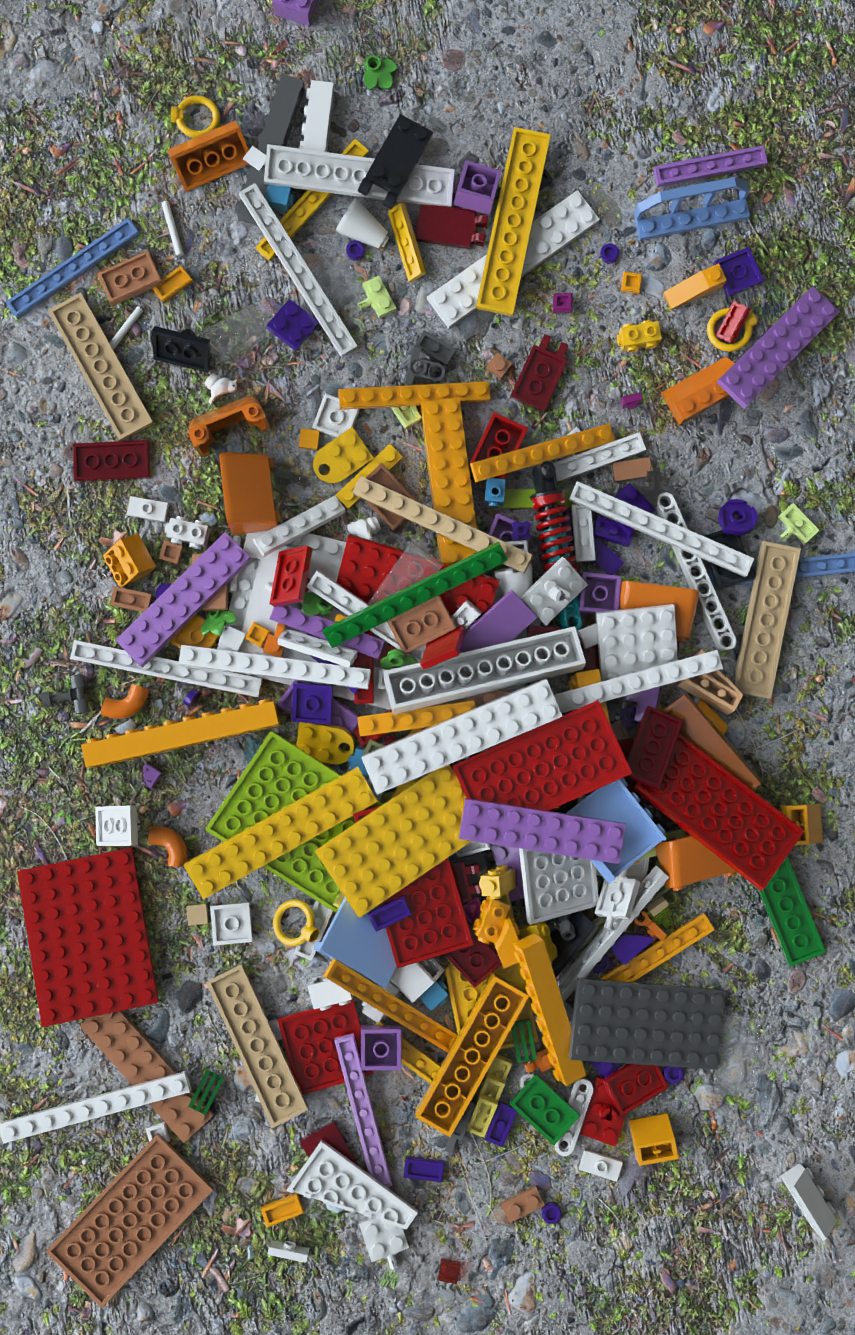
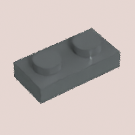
(436, 348)

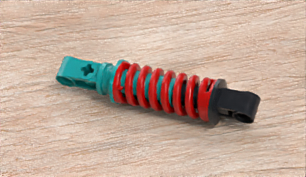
(554, 532)

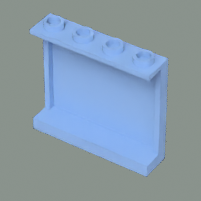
(619, 805)
(358, 945)

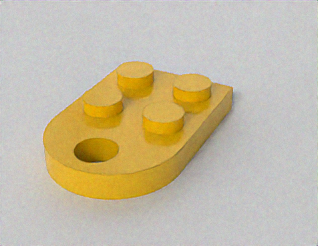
(343, 456)
(324, 742)

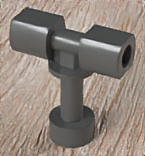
(74, 694)
(564, 926)

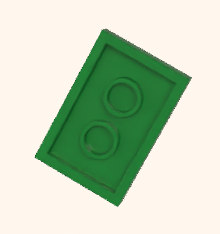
(544, 1109)

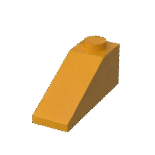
(695, 286)

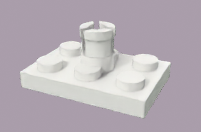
(554, 590)
(117, 825)

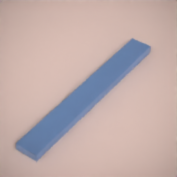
(73, 268)
(814, 566)

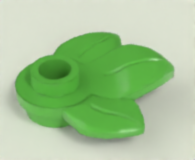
(379, 75)
(314, 605)
(216, 621)
(397, 659)

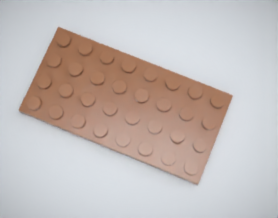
(129, 1220)

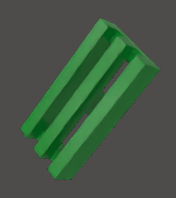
(526, 1057)
(213, 1076)

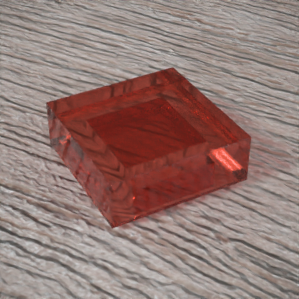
(449, 1271)

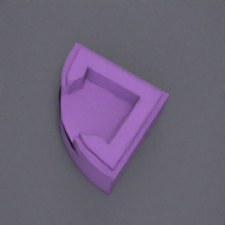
(151, 775)

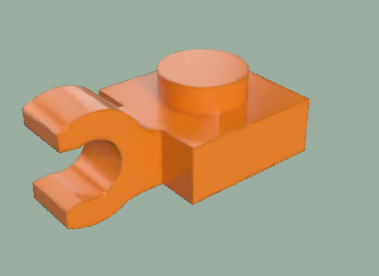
(271, 646)
(653, 930)
(541, 1062)

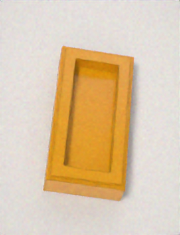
(173, 284)
(282, 1209)

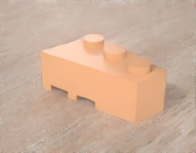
(714, 690)

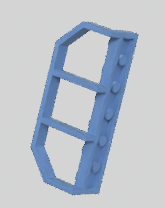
(695, 218)

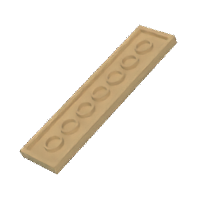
(100, 367)
(766, 619)
(257, 1046)

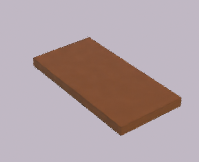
(708, 738)

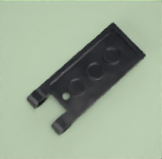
(396, 159)

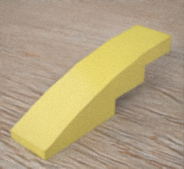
(489, 1095)

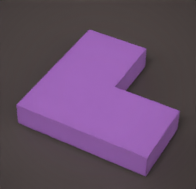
(642, 699)

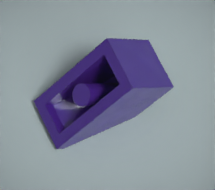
(629, 945)

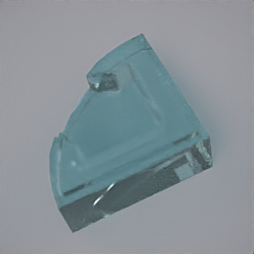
(250, 749)

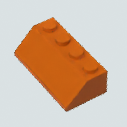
(209, 155)
(697, 392)

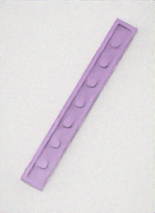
(362, 1109)

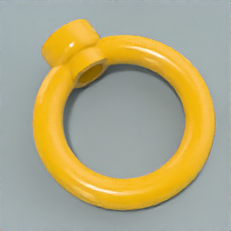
(177, 115)
(748, 325)
(309, 931)

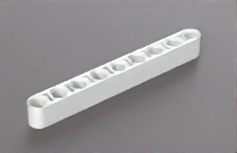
(702, 579)

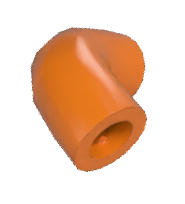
(126, 707)
(172, 842)

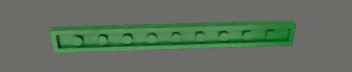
(415, 594)

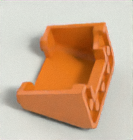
(203, 426)
(248, 492)
(645, 595)
(688, 862)

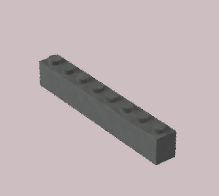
(276, 132)

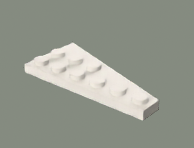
(345, 1185)

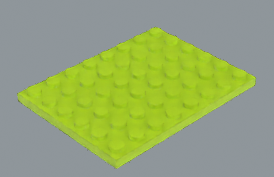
(270, 782)

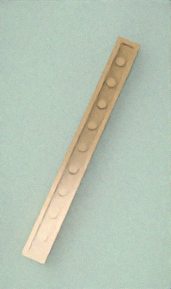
(438, 522)

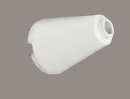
(362, 226)
(514, 580)

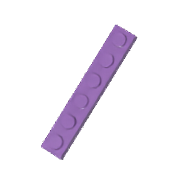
(710, 166)
(313, 625)

